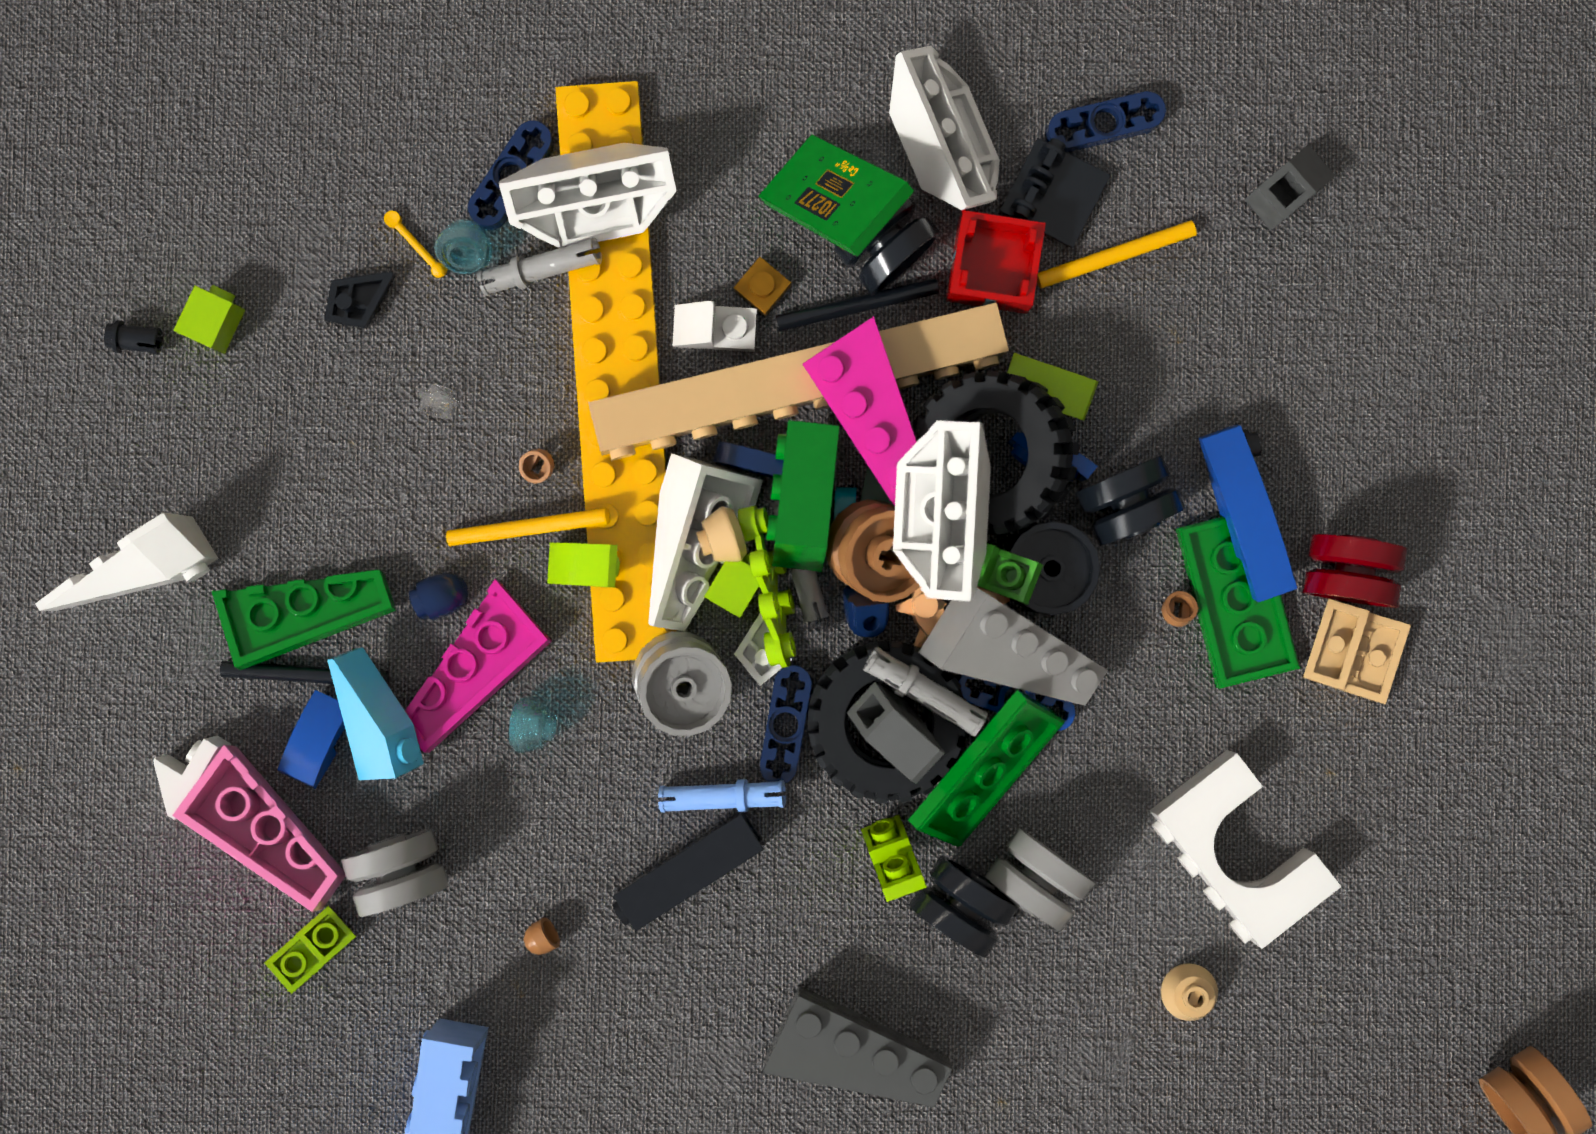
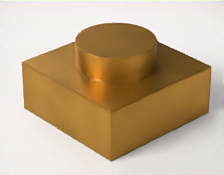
(762, 286)

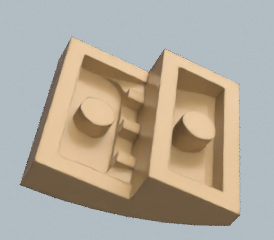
(1356, 651)

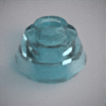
(463, 247)
(530, 725)

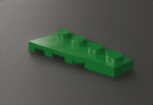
(284, 617)

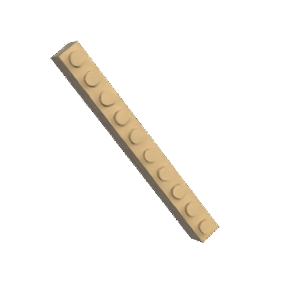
(783, 384)

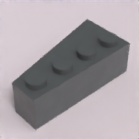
(850, 1052)

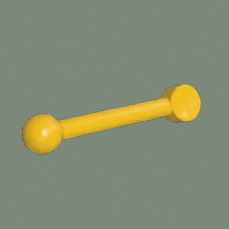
(394, 220)

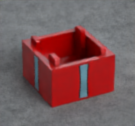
(995, 261)

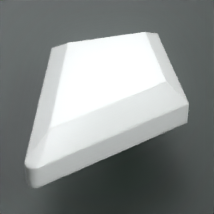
(753, 655)

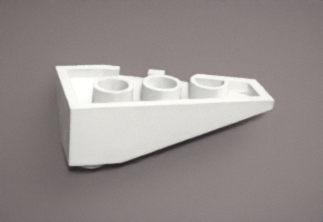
(151, 556)
(680, 569)

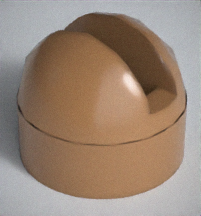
(529, 461)
(1187, 610)
(541, 937)

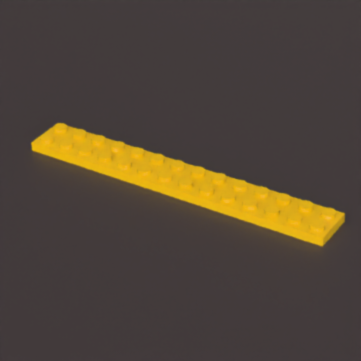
(612, 357)

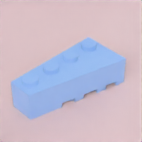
(447, 1078)

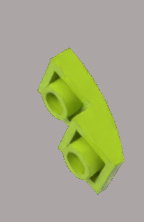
(1070, 388)
(583, 564)
(893, 858)
(310, 949)

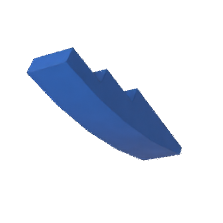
(1248, 513)

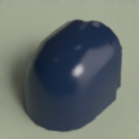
(439, 596)
(863, 615)

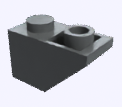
(1289, 187)
(895, 731)

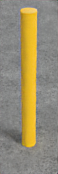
(1116, 254)
(528, 527)

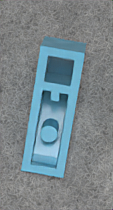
(374, 720)

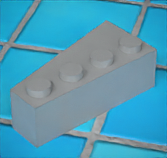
(1005, 648)

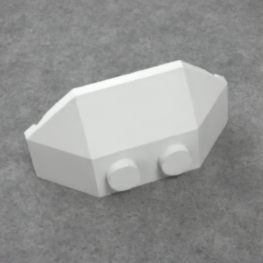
(942, 130)
(590, 193)
(944, 509)

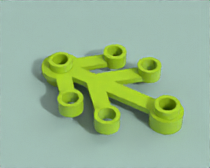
(772, 604)

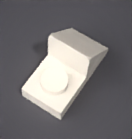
(714, 327)
(177, 778)

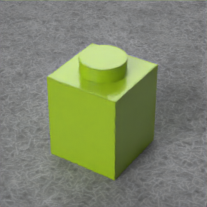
(210, 318)
(734, 587)

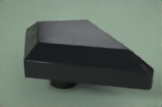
(357, 299)

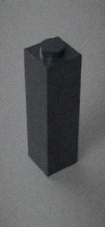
(687, 871)

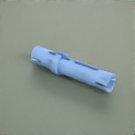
(722, 796)

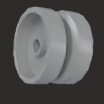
(688, 706)
(393, 866)
(1036, 884)

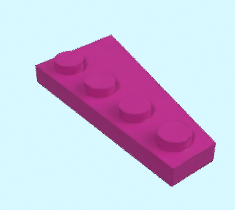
(866, 400)
(484, 658)

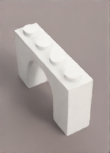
(1259, 907)

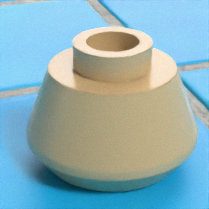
(722, 536)
(1189, 992)

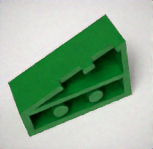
(803, 495)

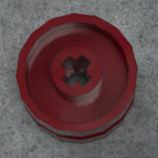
(1355, 569)

